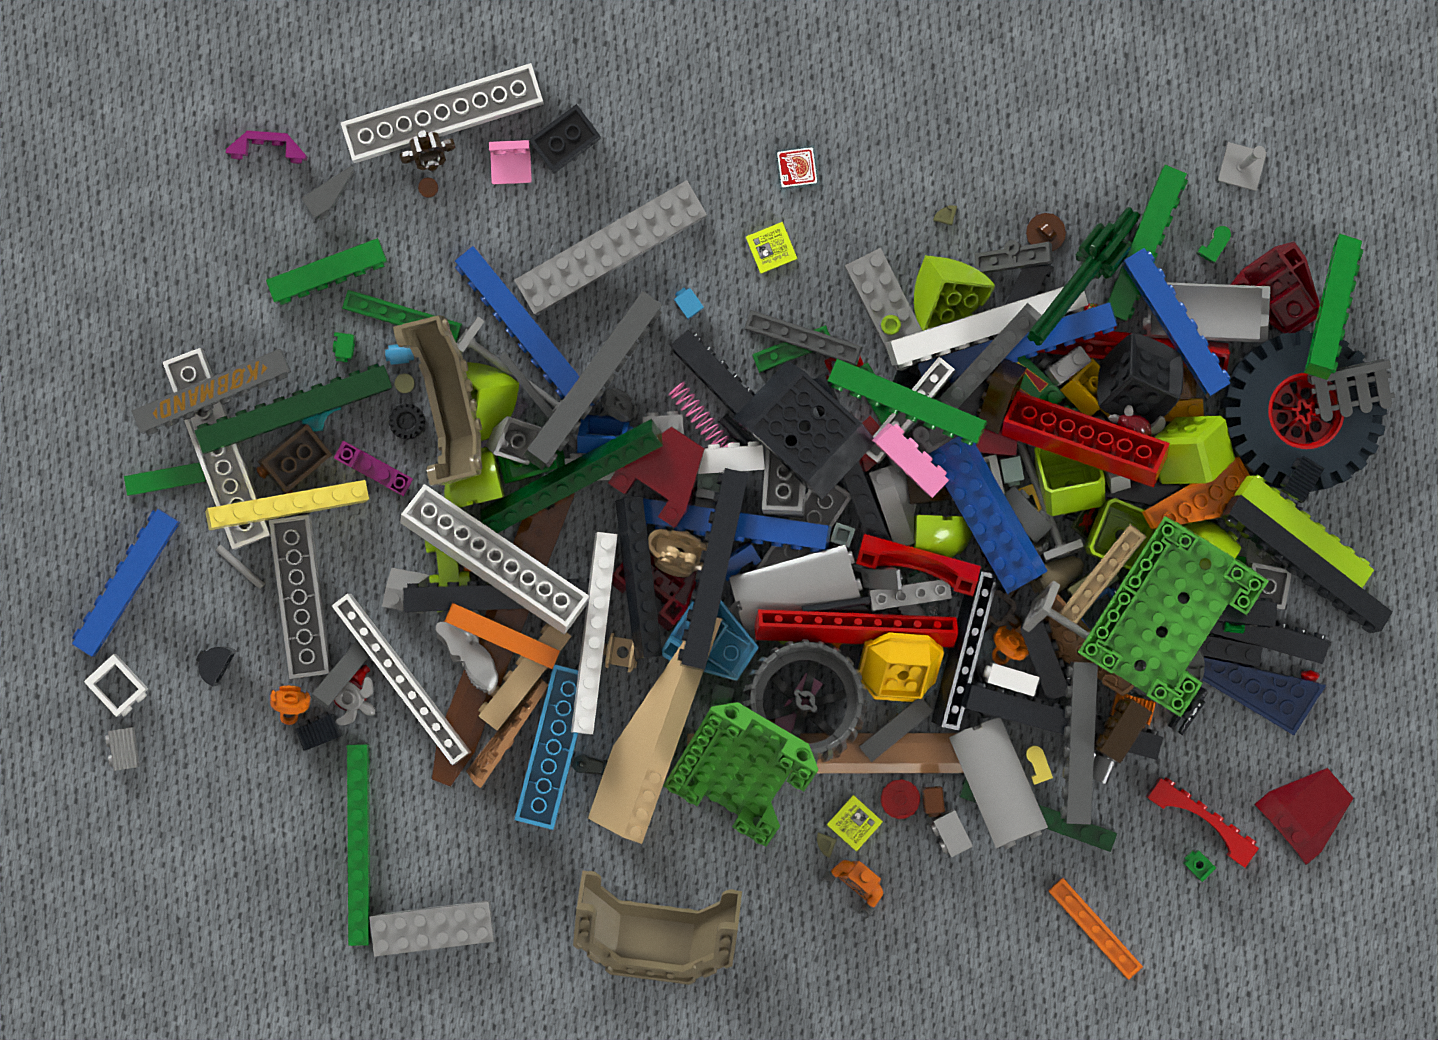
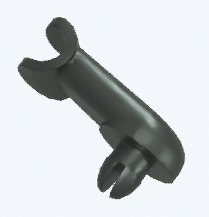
(589, 765)

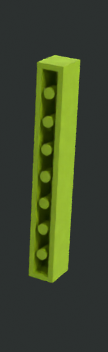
(1302, 527)

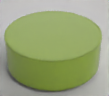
(890, 325)

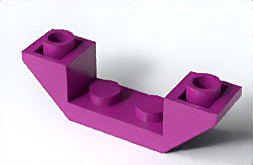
(241, 145)
(373, 468)

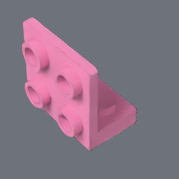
(510, 162)

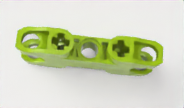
(447, 569)

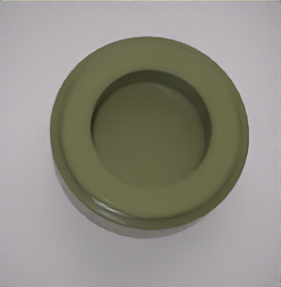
(404, 383)

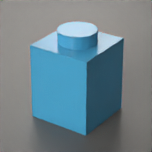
(688, 302)

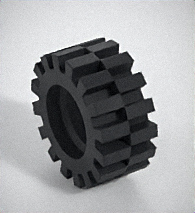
(395, 417)

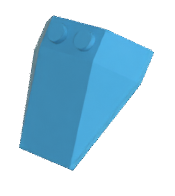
(731, 648)

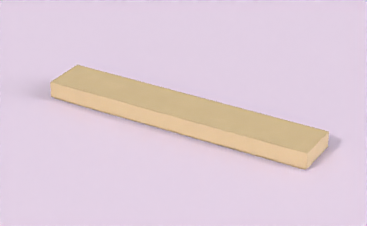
(1102, 574)

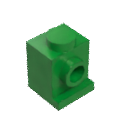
(344, 346)
(1203, 872)

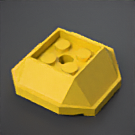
(900, 666)

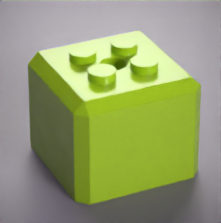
(1197, 449)
(1057, 472)
(1110, 518)

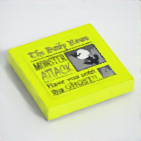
(771, 247)
(854, 823)

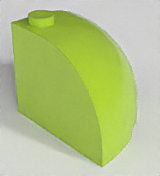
(948, 291)
(494, 395)
(477, 488)
(941, 534)
(1217, 536)

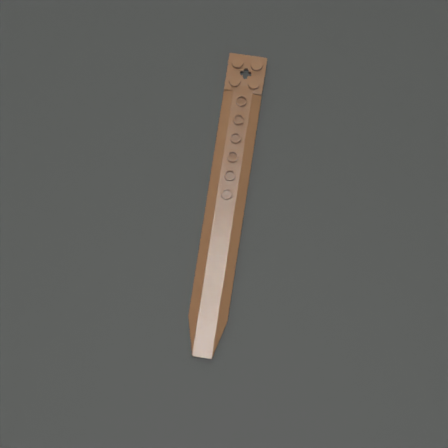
(908, 755)

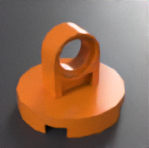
(1009, 643)
(289, 701)

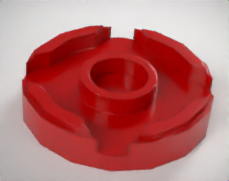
(900, 799)

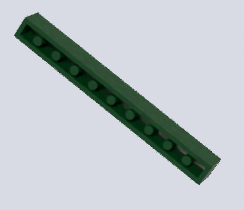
(293, 409)
(572, 477)

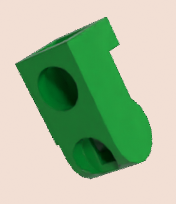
(1219, 239)

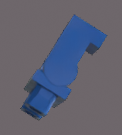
(741, 557)

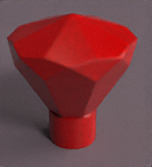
(360, 674)
(1310, 675)

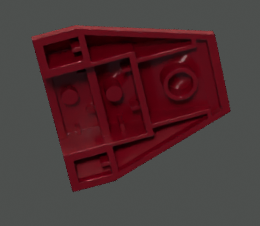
(1291, 290)
(1307, 811)

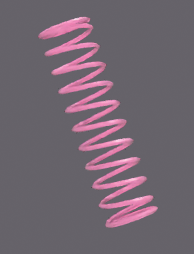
(677, 389)

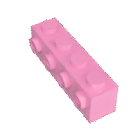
(910, 459)

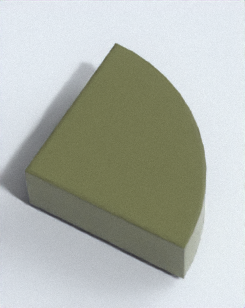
(946, 215)
(826, 844)

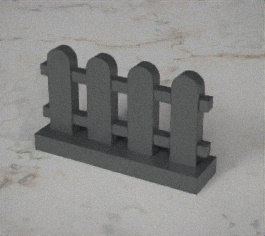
(1360, 381)

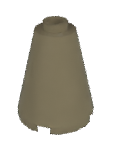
(1062, 571)

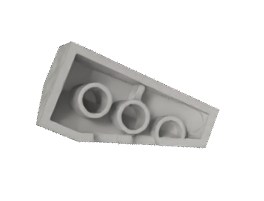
(894, 501)

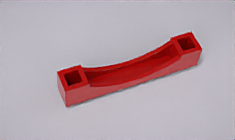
(881, 552)
(1240, 848)

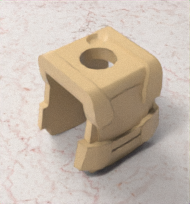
(612, 657)

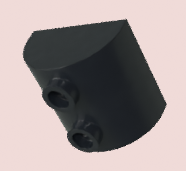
(214, 663)

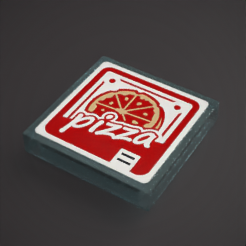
(797, 167)

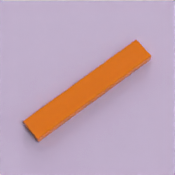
(502, 636)
(1095, 928)

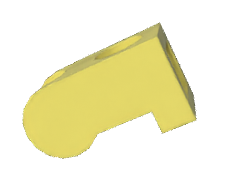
(1039, 763)

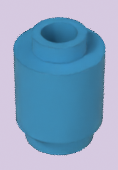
(398, 354)

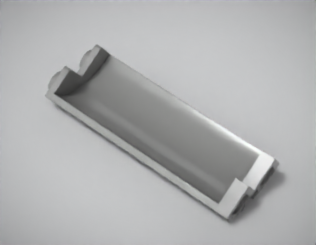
(1221, 311)
(796, 583)
(998, 783)

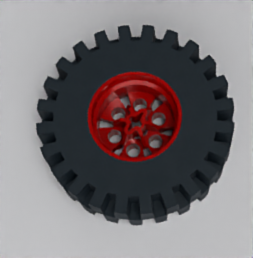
(1253, 424)

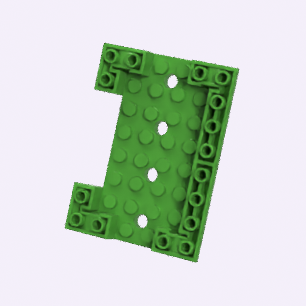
(1151, 600)
(742, 765)

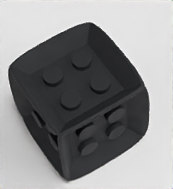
(1140, 375)

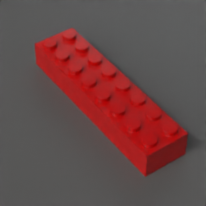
(1085, 439)

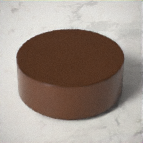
(428, 187)

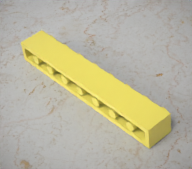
(286, 505)

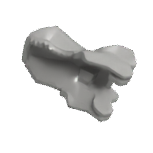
(474, 657)

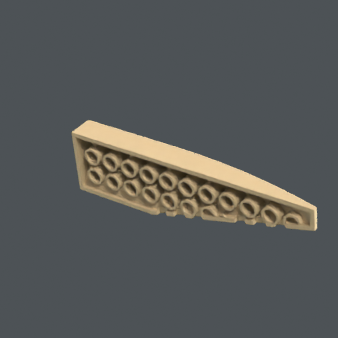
(645, 752)

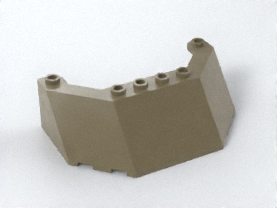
(448, 397)
(655, 939)

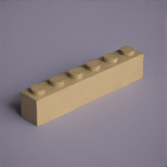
(519, 681)

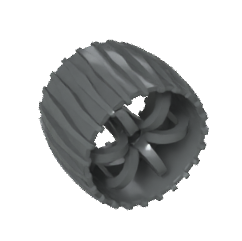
(832, 659)

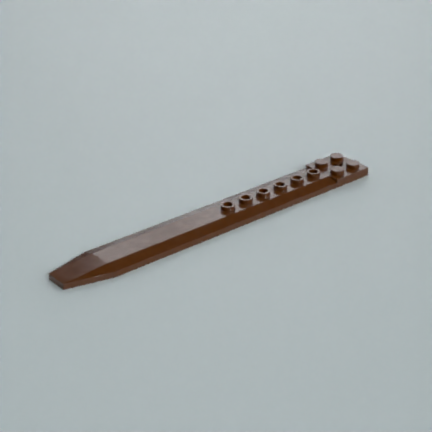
(536, 538)

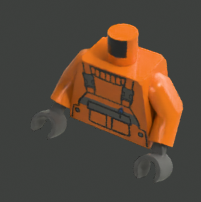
(860, 880)

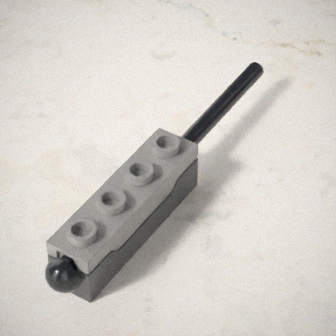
(881, 599)

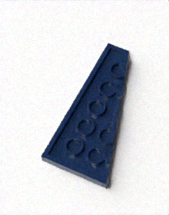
(1272, 695)

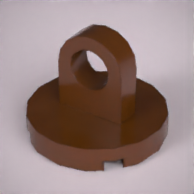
(1046, 228)

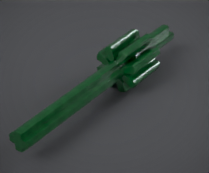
(1101, 255)

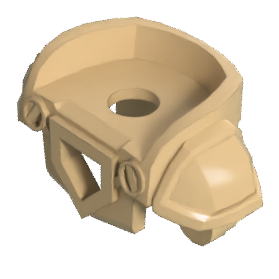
(669, 559)

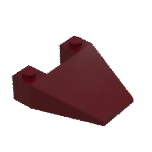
(667, 470)
(670, 589)

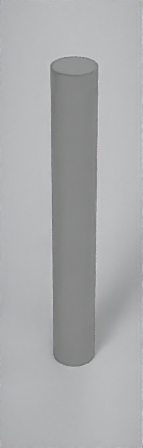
(240, 567)

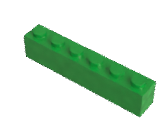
(326, 271)

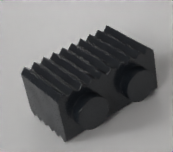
(1301, 479)
(318, 732)

